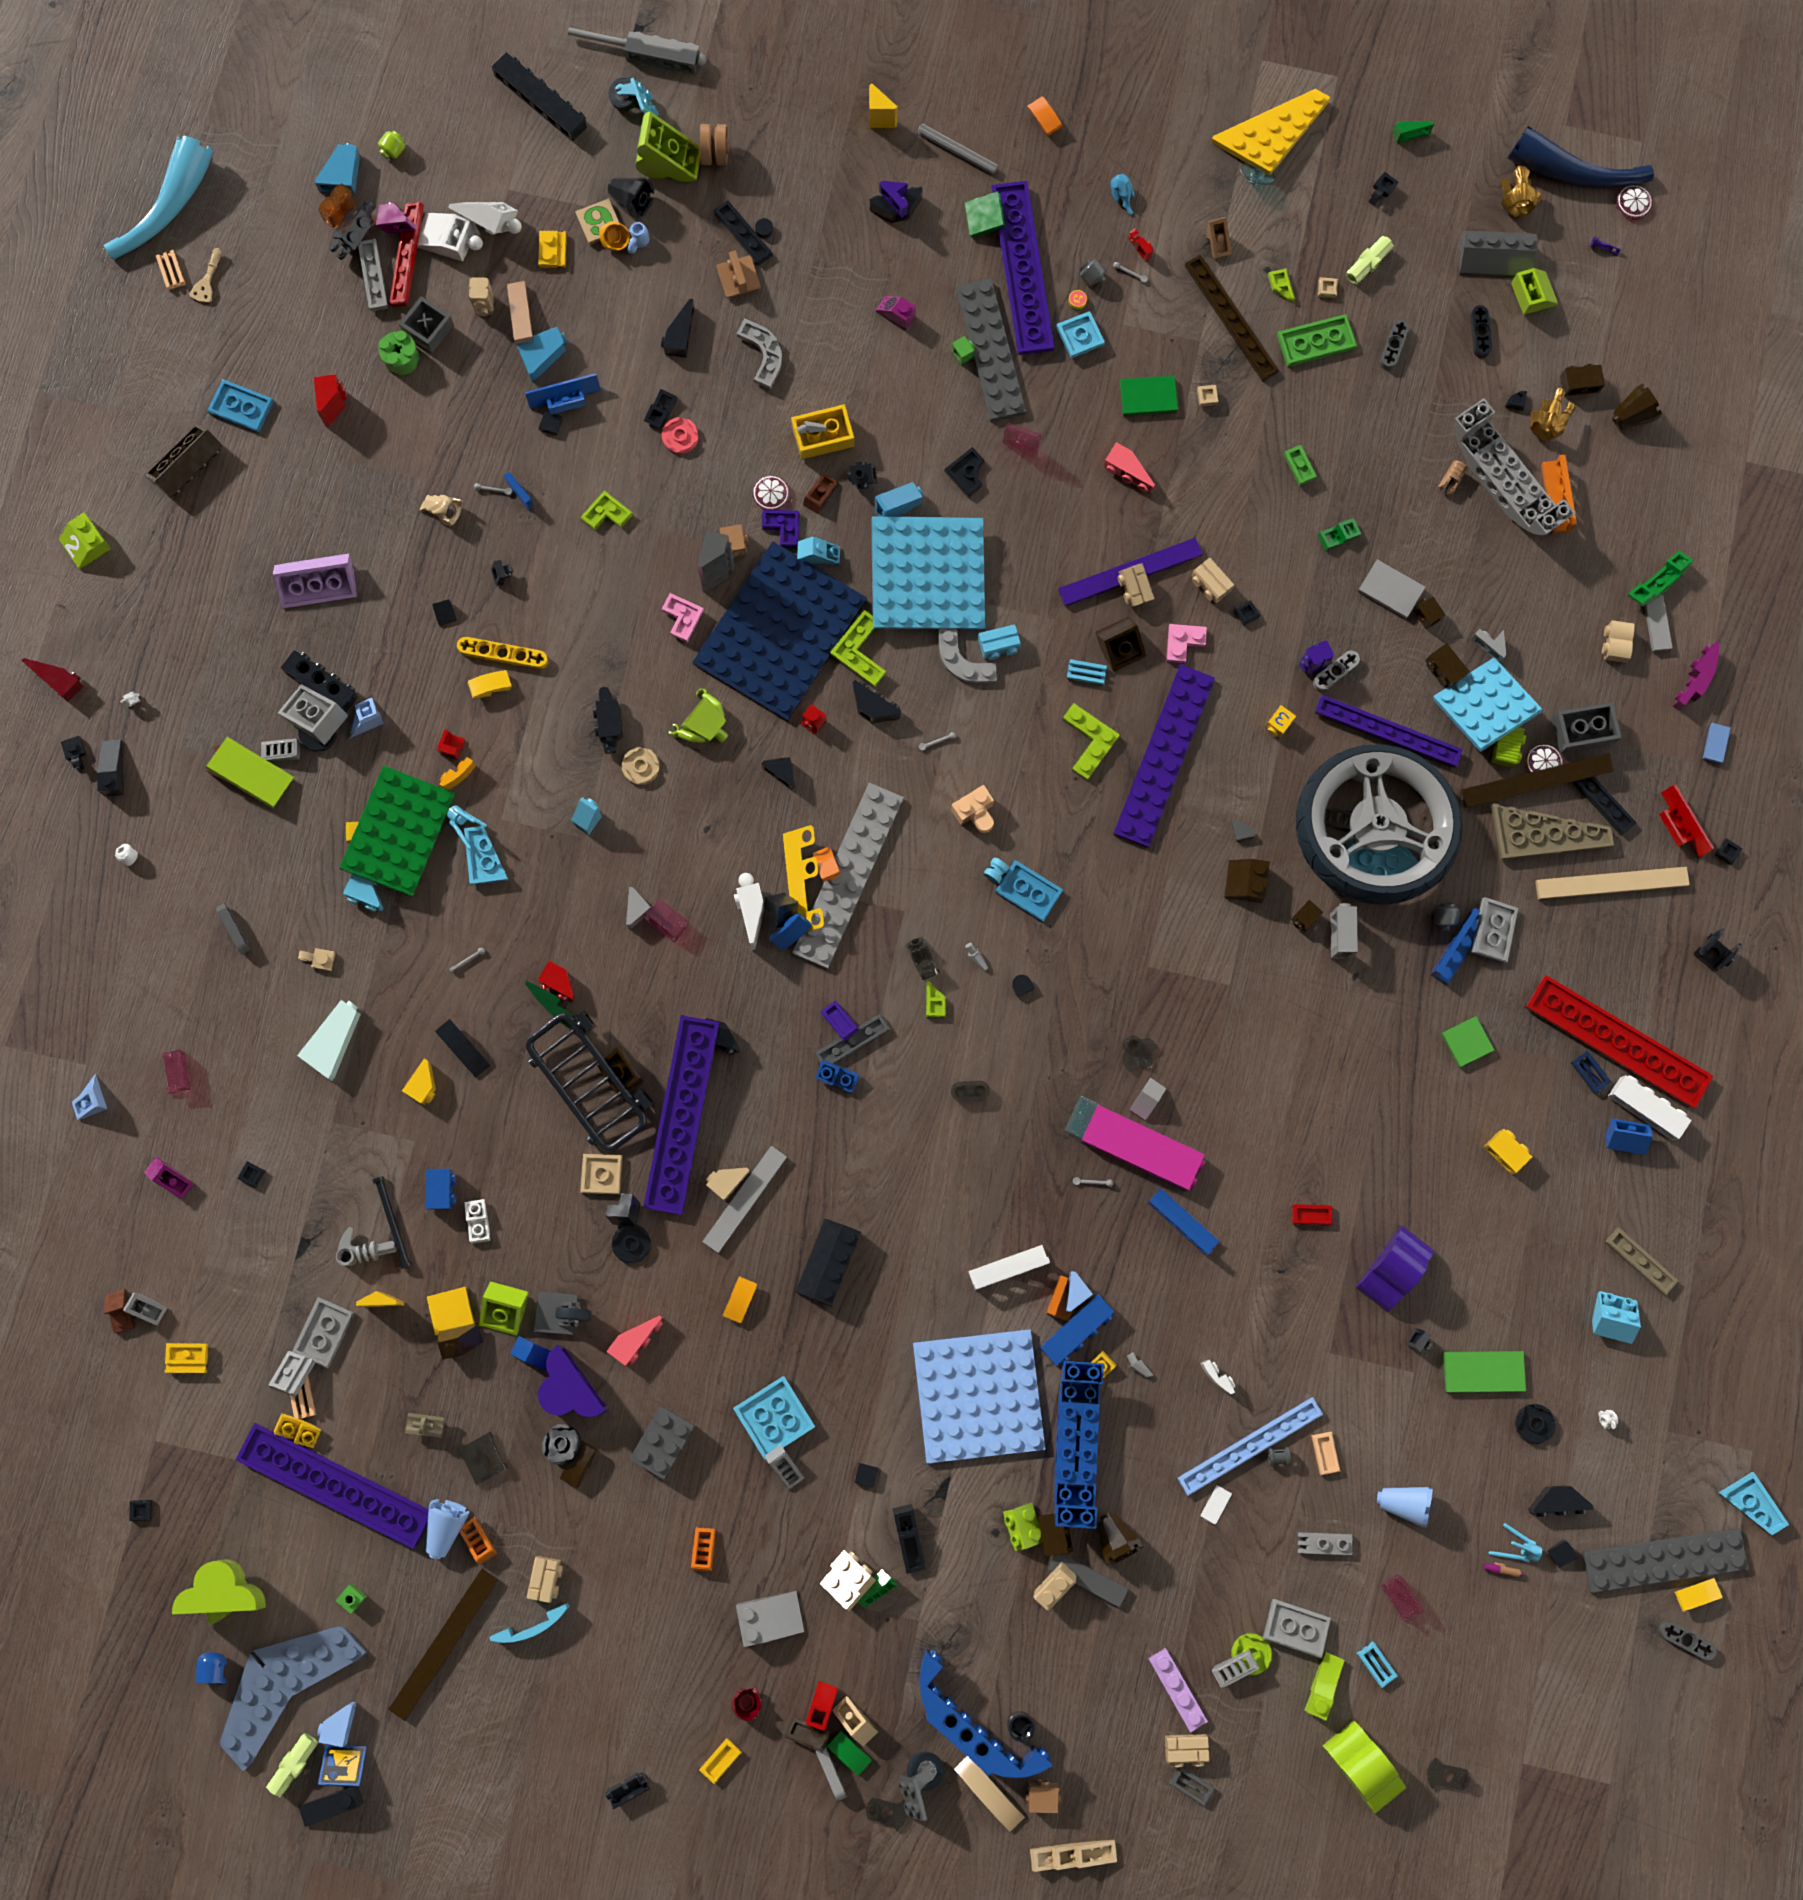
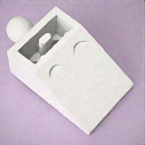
(493, 216)
(448, 235)
(751, 903)

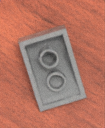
(313, 714)
(769, 1618)

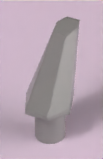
(811, 427)
(975, 955)
(1138, 1366)

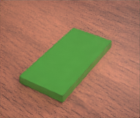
(1316, 340)
(1484, 1371)

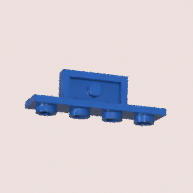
(563, 395)

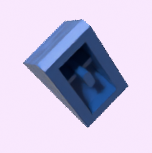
(530, 1352)

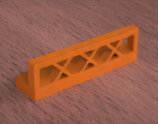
(1558, 488)

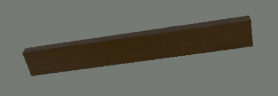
(1231, 318)
(1537, 780)
(443, 1644)

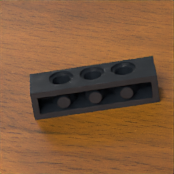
(298, 661)

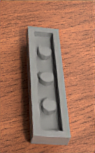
(373, 275)

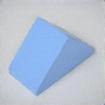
(1077, 1292)

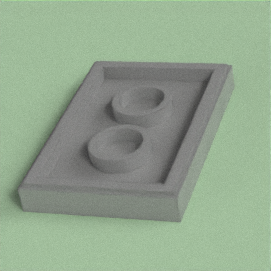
(1391, 589)
(1494, 930)
(323, 1332)
(1296, 1628)

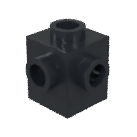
(862, 474)

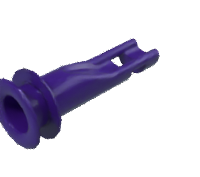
(1603, 245)

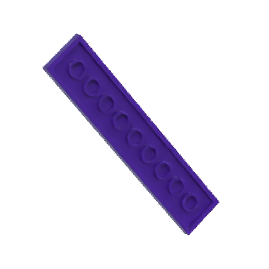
(1023, 270)
(1164, 756)
(681, 1115)
(334, 1485)

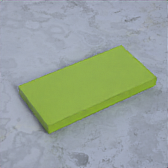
(249, 772)

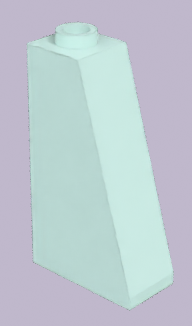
(331, 1040)

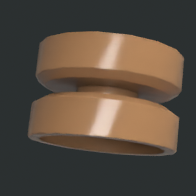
(714, 144)

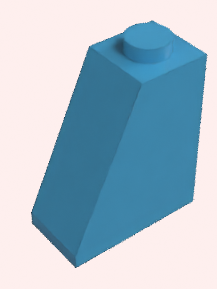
(340, 168)
(542, 352)
(898, 501)

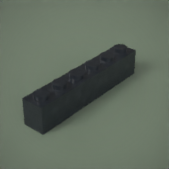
(539, 96)

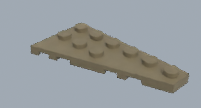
(1536, 833)

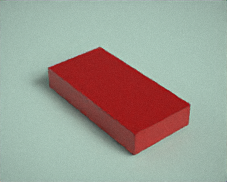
(1311, 1214)

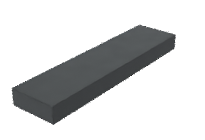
(867, 1033)
(1092, 1580)

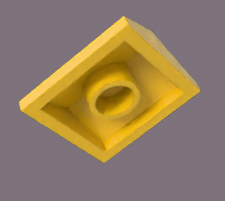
(379, 1299)

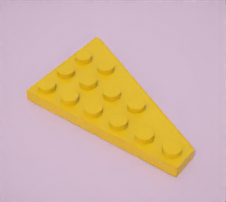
(1271, 135)

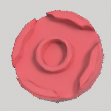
(680, 435)

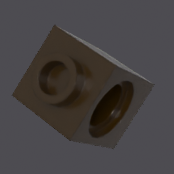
(1429, 612)
(1306, 916)

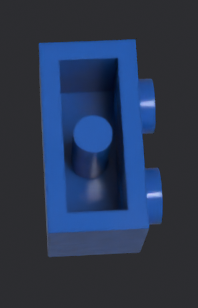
(1628, 1136)
(440, 1189)

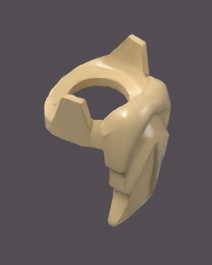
(438, 506)

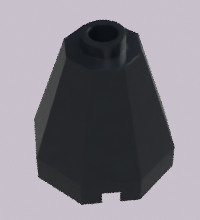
(632, 194)

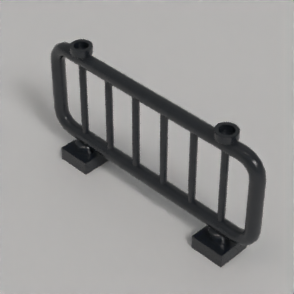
(642, 1098)

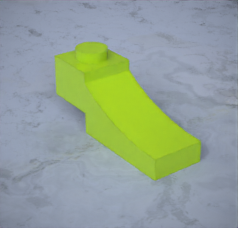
(1324, 1686)

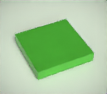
(1467, 1041)

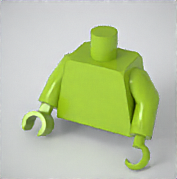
(703, 721)

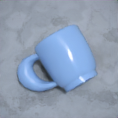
(638, 237)

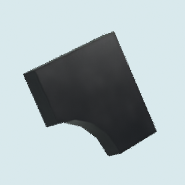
(965, 472)

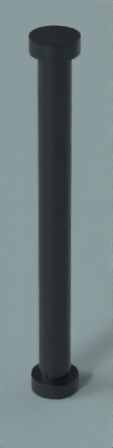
(392, 1222)

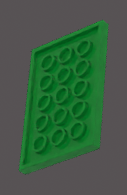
(397, 831)

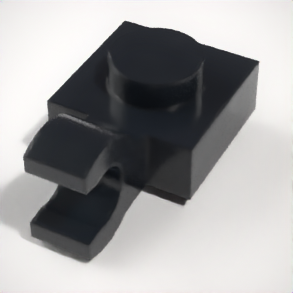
(1383, 186)
(73, 750)

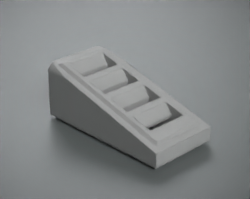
(295, 755)
(777, 1457)
(1221, 1678)

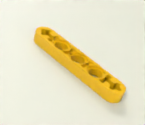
(494, 647)

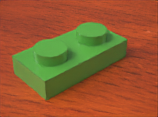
(1299, 465)

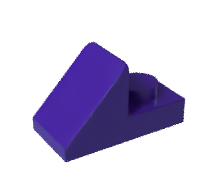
(893, 193)

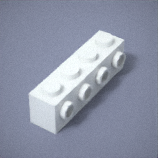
(1649, 1107)

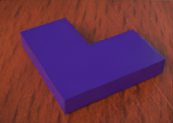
(787, 522)

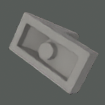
(1494, 648)

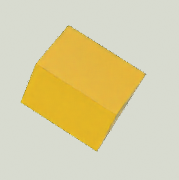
(881, 109)

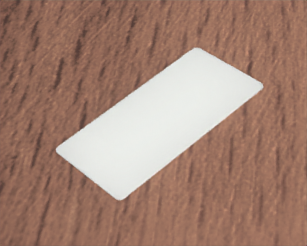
(1216, 1504)

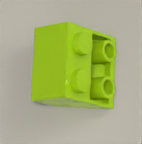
(1533, 291)

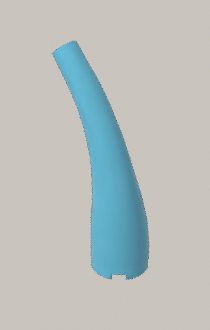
(183, 176)

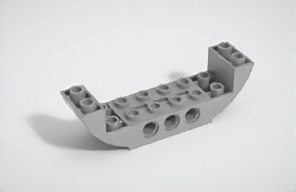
(1505, 473)

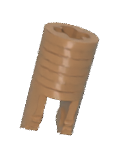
(1453, 476)

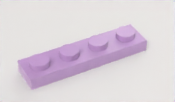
(1177, 1690)

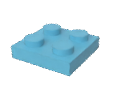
(1080, 334)

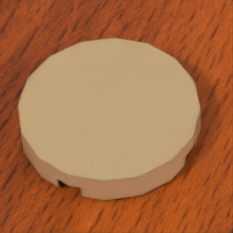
(640, 766)

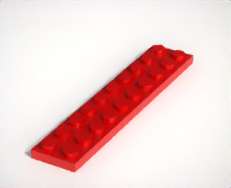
(1619, 1041)

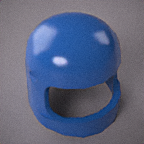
(210, 1668)

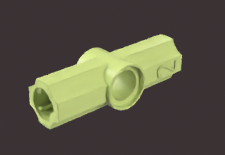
(1369, 260)
(292, 1765)

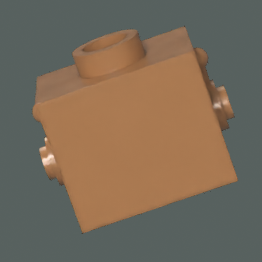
(737, 538)
(1043, 1796)

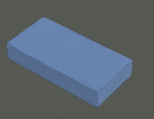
(1716, 743)

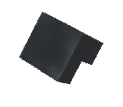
(781, 908)
(626, 1212)

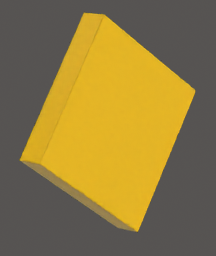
(450, 1309)

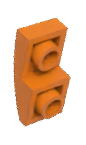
(1045, 116)
(827, 864)

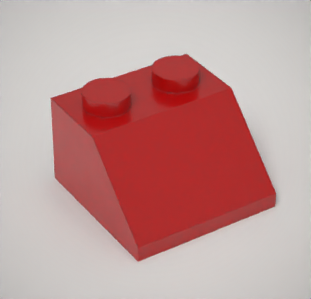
(329, 397)

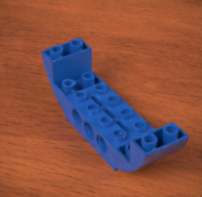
(1077, 1444)
(991, 1759)

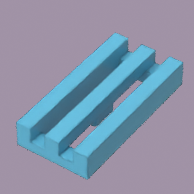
(1089, 672)
(1366, 1650)

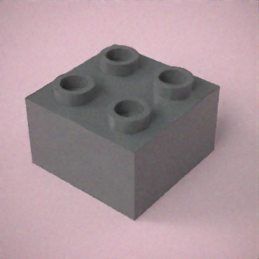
(426, 324)

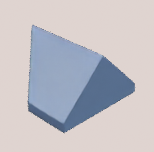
(365, 717)
(90, 1100)

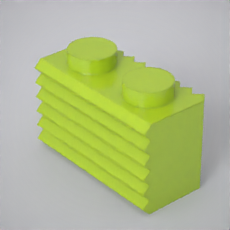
(1507, 749)

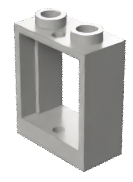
(1343, 931)

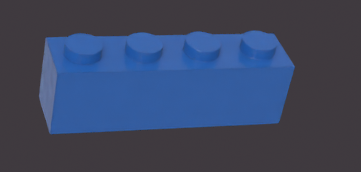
(1076, 1330)

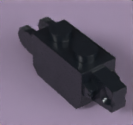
(352, 229)
(609, 721)

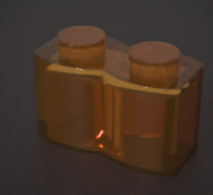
(336, 206)

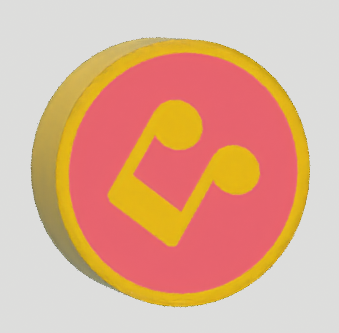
(1077, 299)

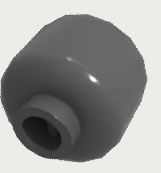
(1093, 273)
(1446, 916)

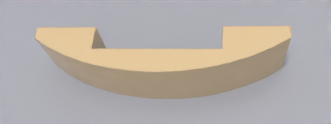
(989, 1794)

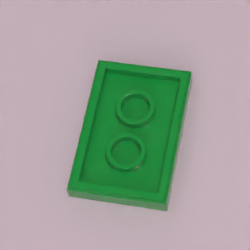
(1148, 395)

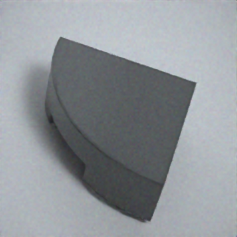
(1242, 831)

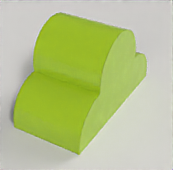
(666, 151)
(219, 1588)
(1365, 1766)

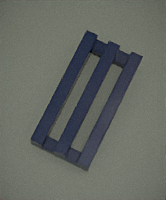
(1584, 1076)

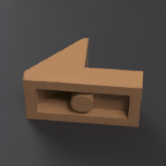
(1219, 237)

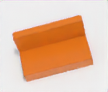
(1058, 1302)

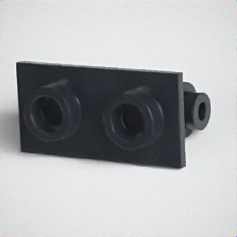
(630, 1789)

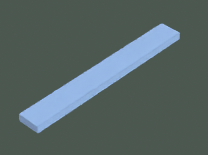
(1249, 1446)

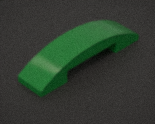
(1662, 580)

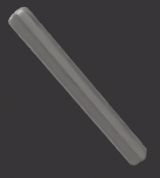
(957, 148)

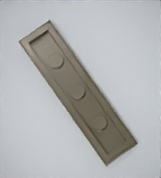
(1641, 1261)

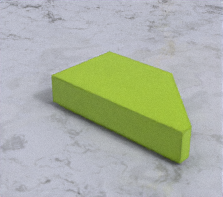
(1281, 284)
(935, 1002)

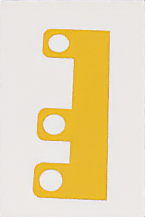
(797, 871)

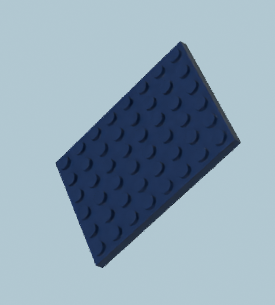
(779, 631)

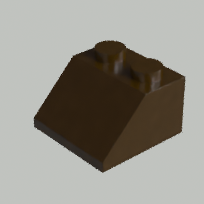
(1121, 643)
(1247, 880)

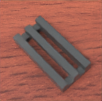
(1206, 1795)

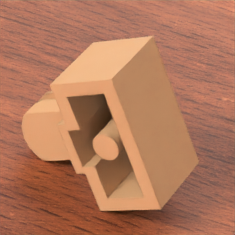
(974, 808)

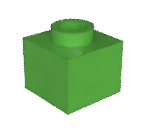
(963, 350)
(358, 1598)

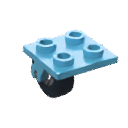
(627, 92)

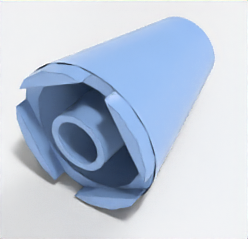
(1407, 1503)
(443, 1526)

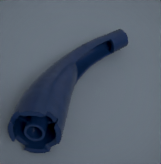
(1552, 161)

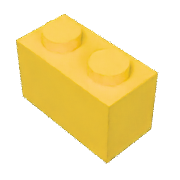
(1508, 1151)

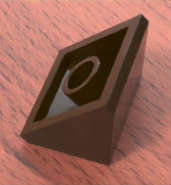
(623, 1068)

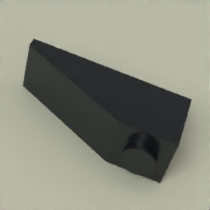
(678, 333)
(110, 769)
(331, 1805)

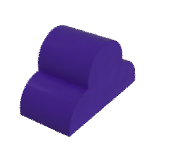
(1396, 1269)
(568, 1388)

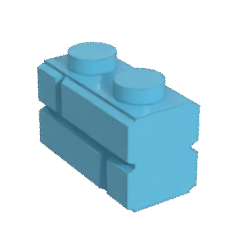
(999, 642)

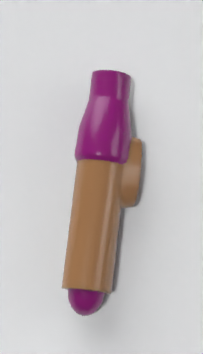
(1500, 1568)

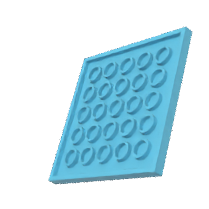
(928, 573)

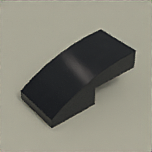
(660, 409)

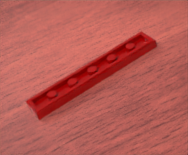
(406, 257)

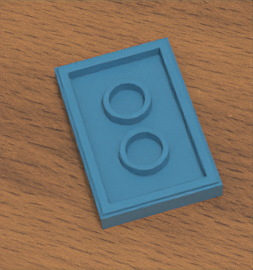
(240, 406)
(1029, 891)

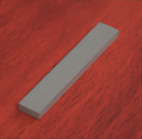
(744, 1199)

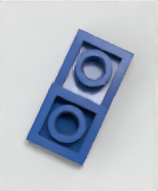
(791, 932)
(837, 1076)

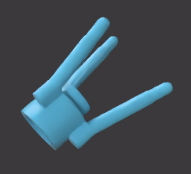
(460, 816)
(1529, 1549)

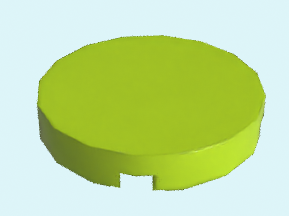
(1259, 1648)

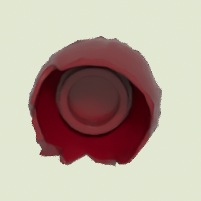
(746, 1704)

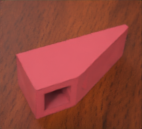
(1126, 465)
(630, 1342)

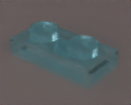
(1081, 1117)

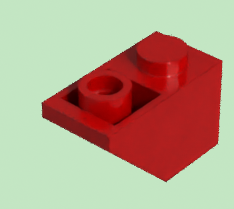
(557, 979)
(821, 1705)

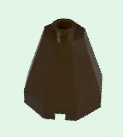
(1637, 409)
(1117, 1539)

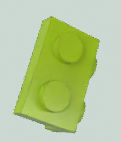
(1023, 1527)

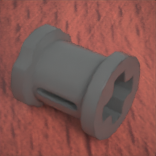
(1279, 1456)

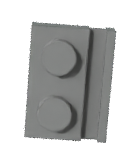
(291, 1373)

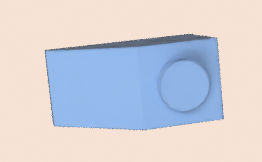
(337, 1727)

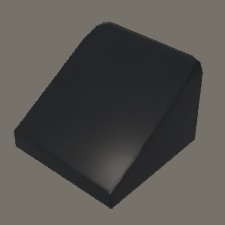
(444, 612)
(1562, 1553)

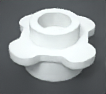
(130, 699)
(1608, 1419)

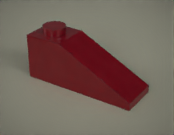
(58, 678)

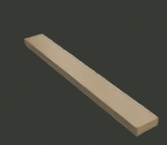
(1612, 883)

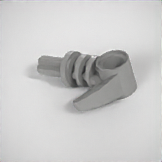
(357, 1253)

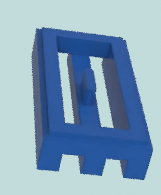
(518, 490)

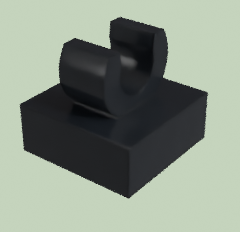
(500, 572)
(1419, 1340)

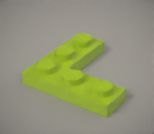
(847, 650)
(1100, 734)

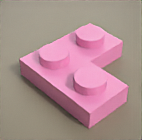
(686, 614)
(1182, 636)

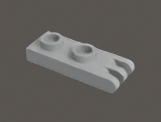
(1326, 1543)

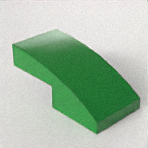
(1340, 534)
(849, 1752)

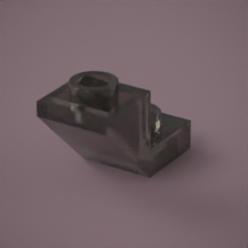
(922, 958)

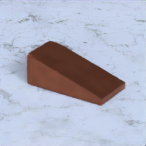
(820, 493)

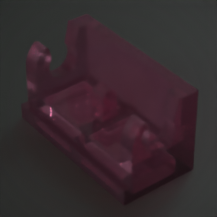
(666, 920)
(176, 1071)
(1402, 1597)

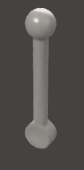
(1143, 279)
(508, 491)
(922, 747)
(480, 951)
(1076, 1181)

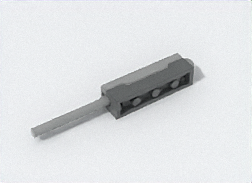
(652, 50)

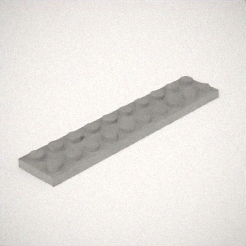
(855, 862)

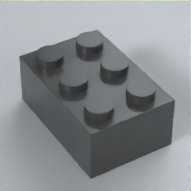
(1586, 727)
(662, 1442)

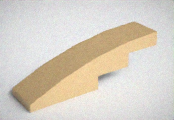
(1073, 1855)

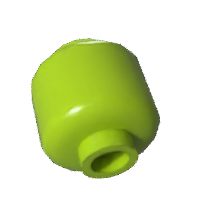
(391, 145)

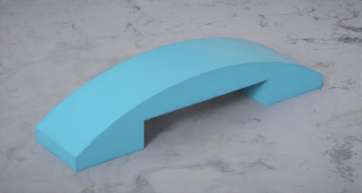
(508, 1636)

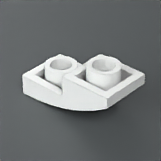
(477, 1221)
(1223, 1382)

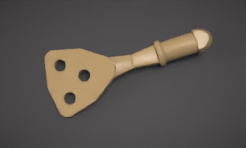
(205, 282)

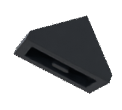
(781, 770)

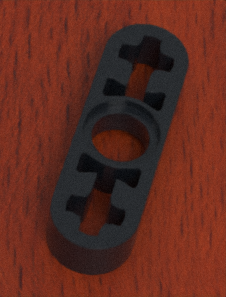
(1476, 338)

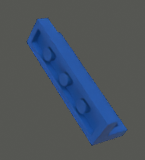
(1457, 949)
(1183, 1222)

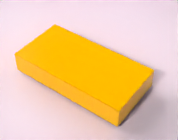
(720, 1760)

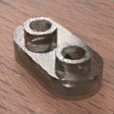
(969, 1089)

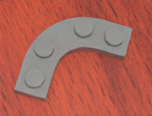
(769, 347)
(958, 666)

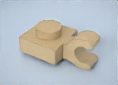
(320, 959)

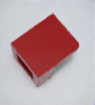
(450, 745)

